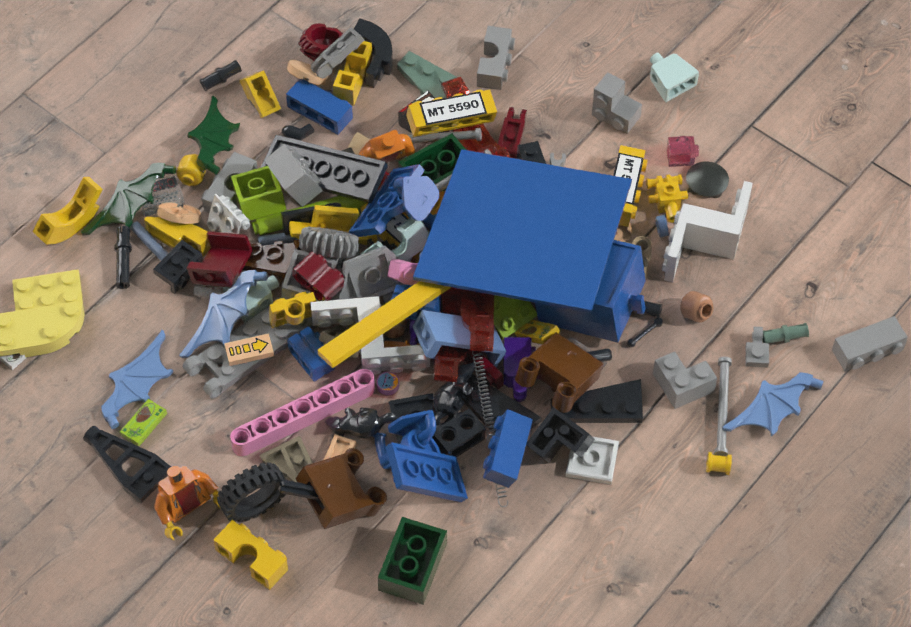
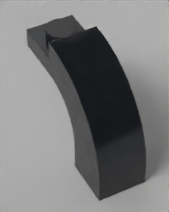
(381, 51)

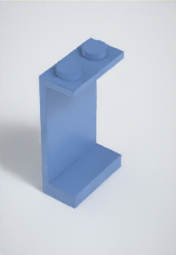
(446, 329)

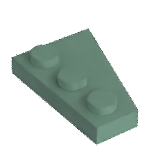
(424, 74)

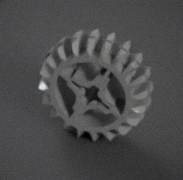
(328, 242)

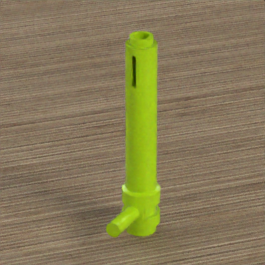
(274, 222)

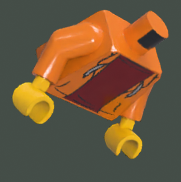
(388, 147)
(181, 494)

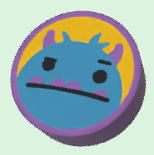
(388, 383)

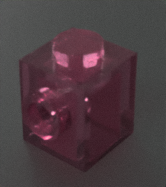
(681, 151)

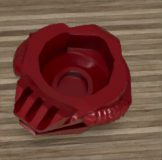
(317, 39)

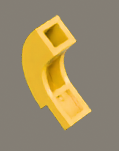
(63, 224)

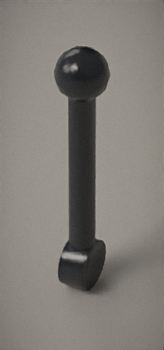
(657, 323)

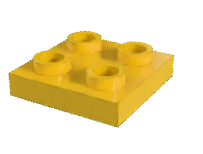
(291, 310)

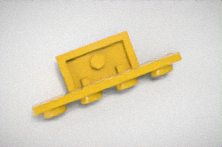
(331, 218)

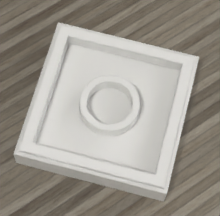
(596, 463)

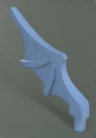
(224, 312)
(135, 380)
(774, 403)

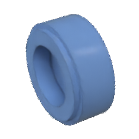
(661, 225)

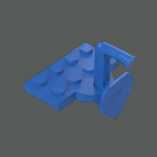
(400, 192)
(417, 460)

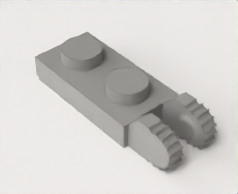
(336, 53)

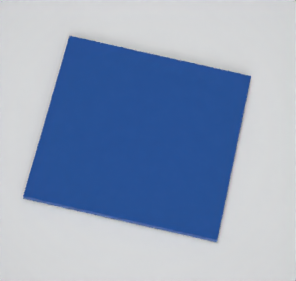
(524, 230)

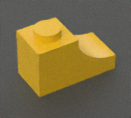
(260, 93)

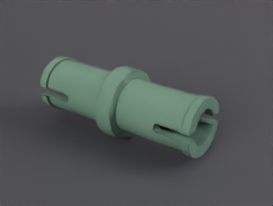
(785, 333)

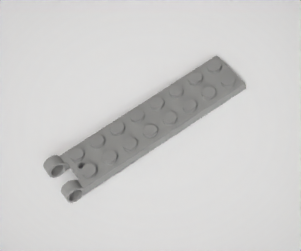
(216, 354)

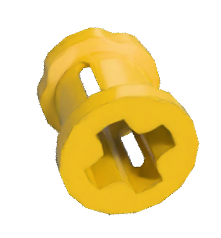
(718, 463)

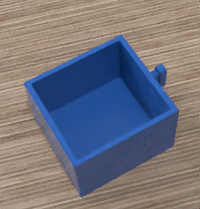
(615, 299)

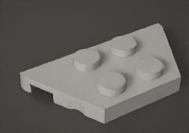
(367, 275)

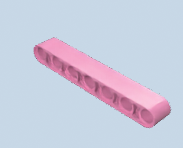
(295, 420)

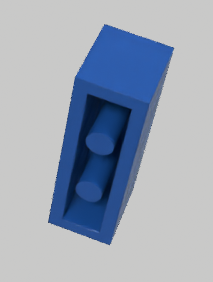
(319, 106)
(507, 448)

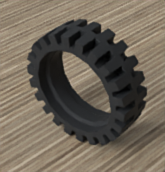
(233, 496)

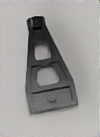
(145, 480)

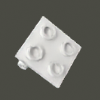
(226, 216)

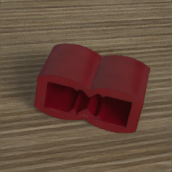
(318, 277)

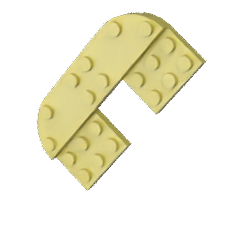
(45, 314)

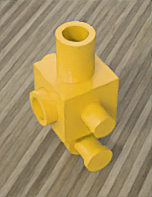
(667, 194)

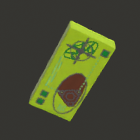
(143, 422)

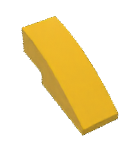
(172, 233)

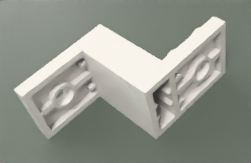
(706, 231)
(373, 355)

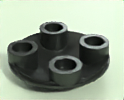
(707, 179)

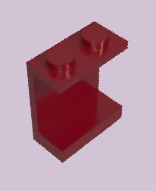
(223, 261)

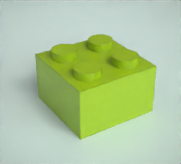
(258, 193)

